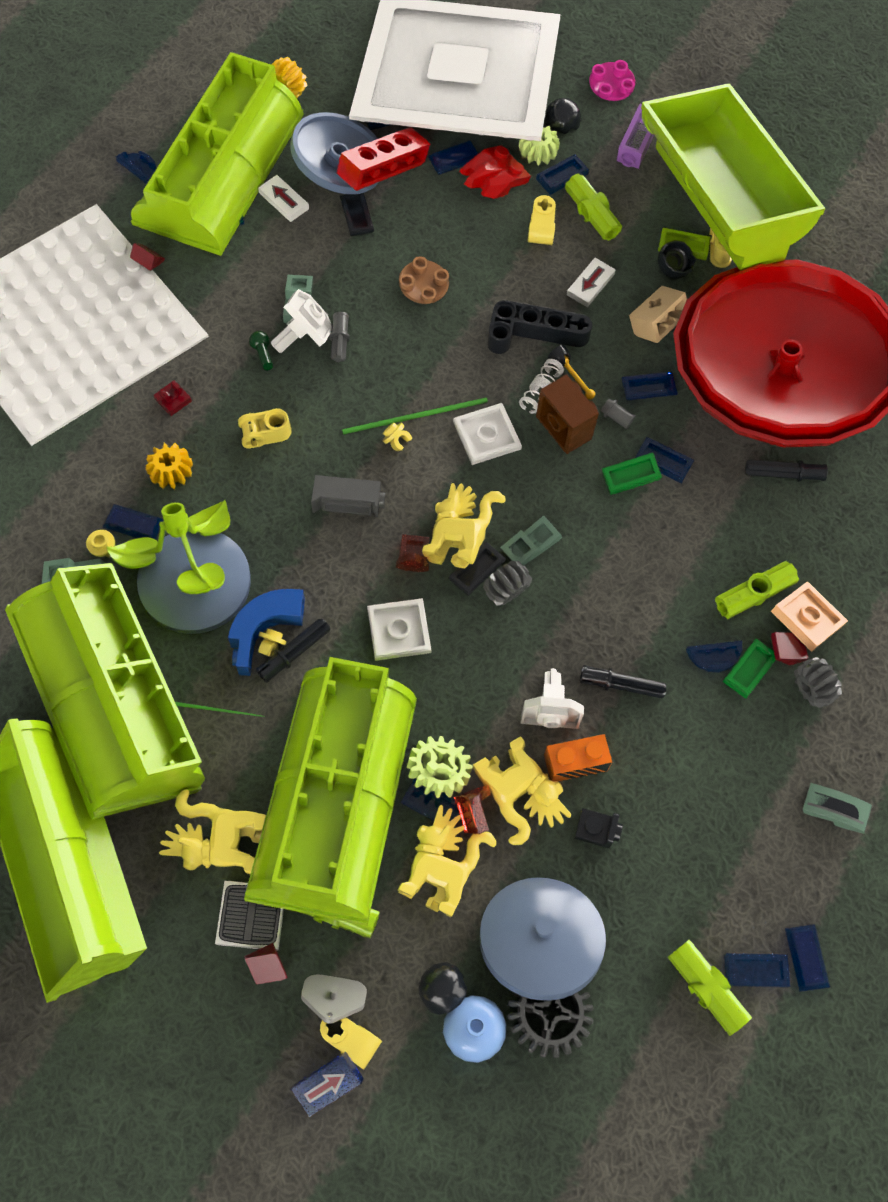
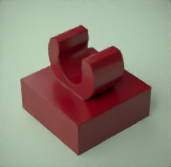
(172, 398)

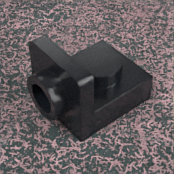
(598, 828)

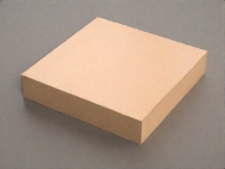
(809, 616)

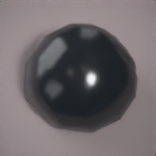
(563, 115)
(676, 259)
(442, 988)

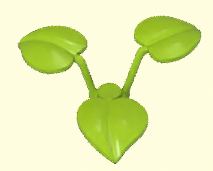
(208, 522)

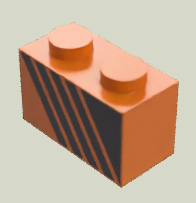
(577, 758)

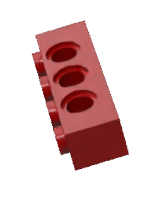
(382, 158)

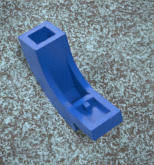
(263, 612)

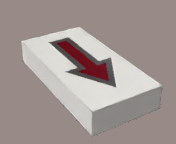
(283, 198)
(591, 282)

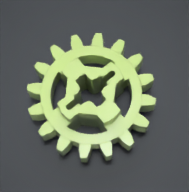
(440, 766)

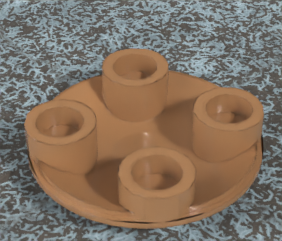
(424, 281)

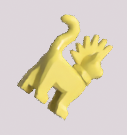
(458, 532)
(515, 782)
(226, 832)
(440, 871)

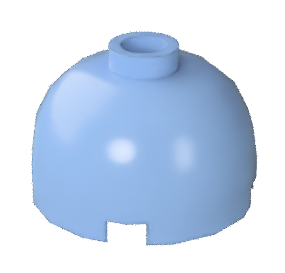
(475, 1029)

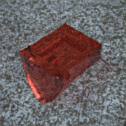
(411, 554)
(471, 810)

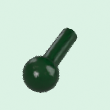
(260, 340)

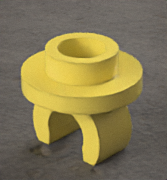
(393, 433)
(98, 542)
(270, 642)

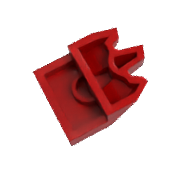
(494, 172)

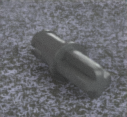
(339, 336)

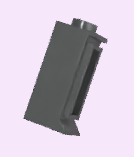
(347, 495)

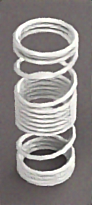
(542, 382)

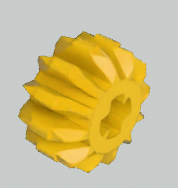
(290, 75)
(164, 474)

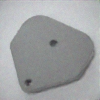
(333, 996)

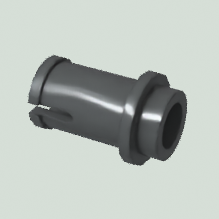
(617, 413)

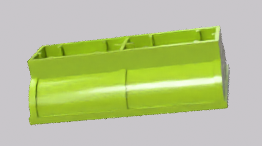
(220, 157)
(733, 173)
(104, 691)
(334, 793)
(61, 866)

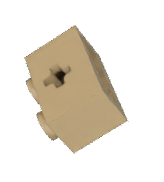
(658, 314)

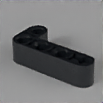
(537, 324)

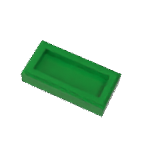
(631, 473)
(750, 668)

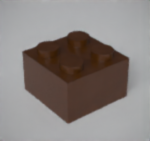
(567, 413)

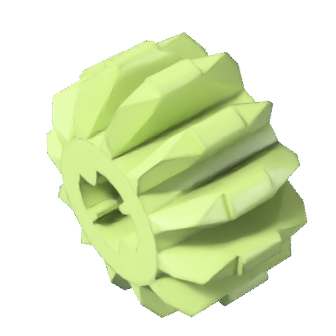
(540, 150)

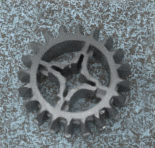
(565, 1016)

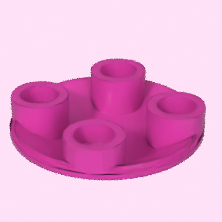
(612, 80)

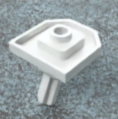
(307, 318)
(552, 708)

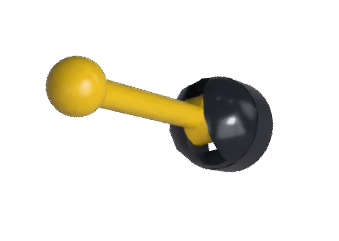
(562, 355)

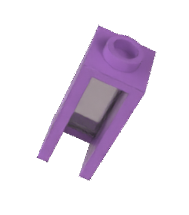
(635, 142)

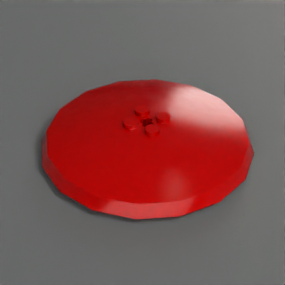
(786, 353)

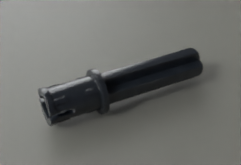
(786, 470)
(283, 657)
(609, 679)

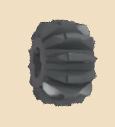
(507, 583)
(818, 682)

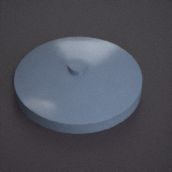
(319, 144)
(194, 612)
(542, 939)

